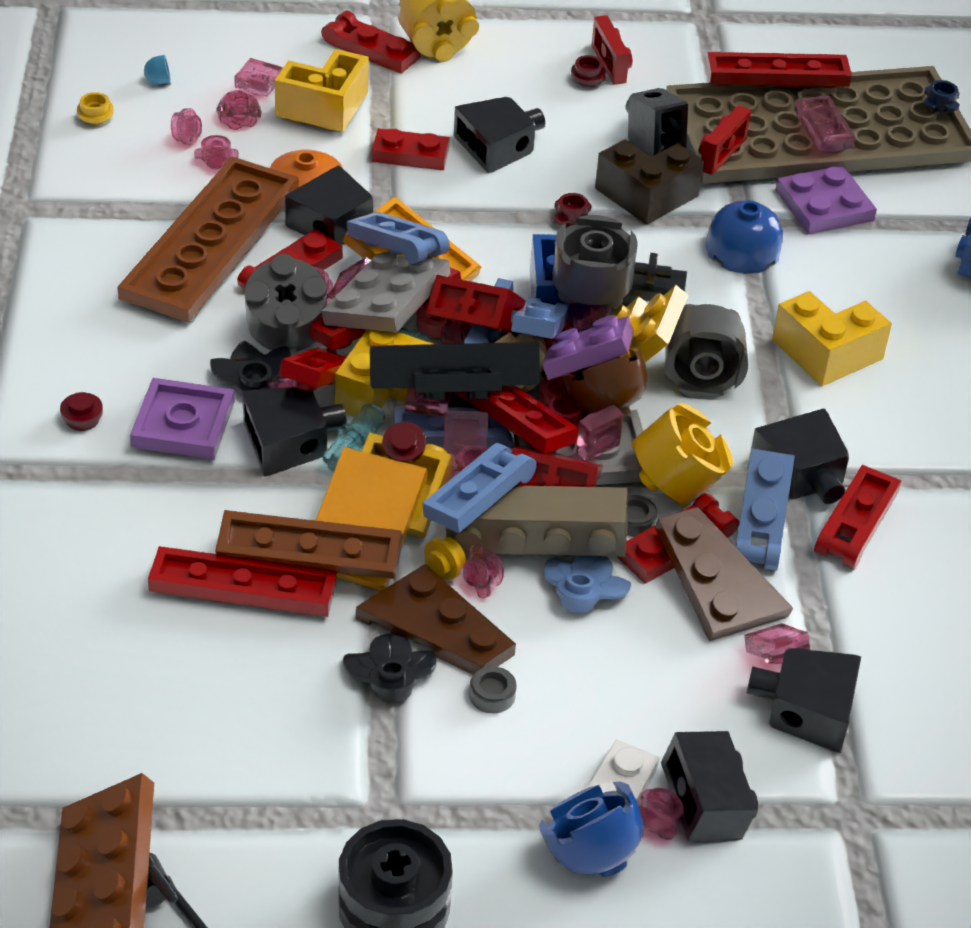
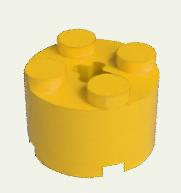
(438, 26)
(681, 455)

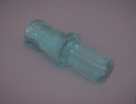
(355, 433)

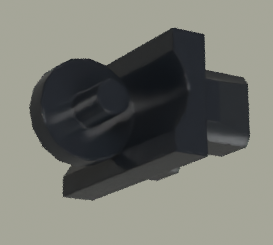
(653, 279)

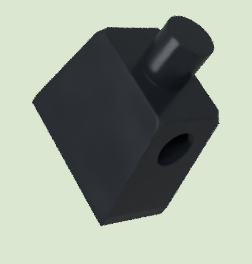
(656, 120)
(496, 131)
(327, 204)
(288, 426)
(818, 453)
(810, 694)

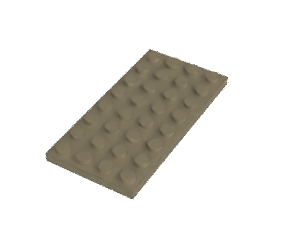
(879, 107)

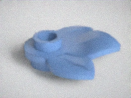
(584, 582)

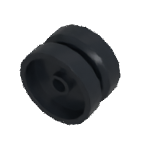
(394, 877)

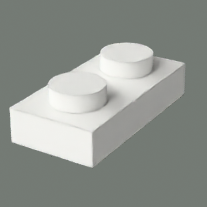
(626, 765)

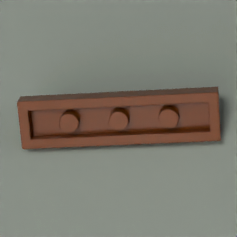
(311, 543)

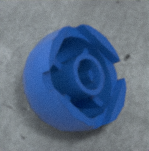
(745, 237)
(595, 830)

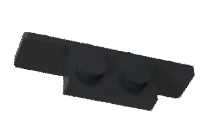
(454, 368)

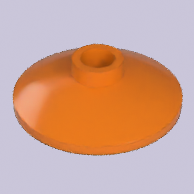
(305, 164)

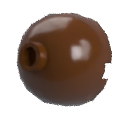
(608, 383)

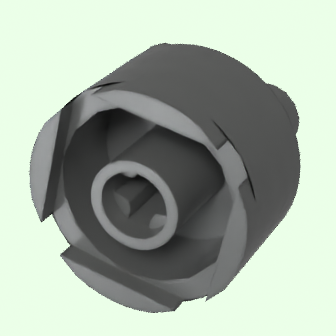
(594, 261)
(284, 302)
(707, 351)

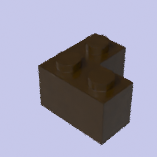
(648, 184)

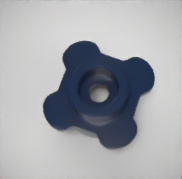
(942, 96)

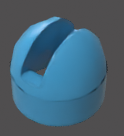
(157, 70)

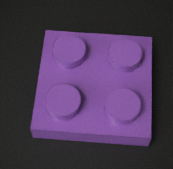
(825, 199)
(580, 350)
(182, 418)

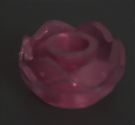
(238, 109)

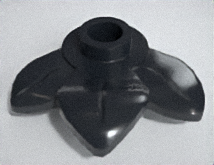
(249, 367)
(390, 667)

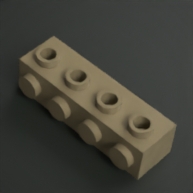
(552, 522)

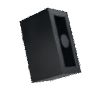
(711, 785)

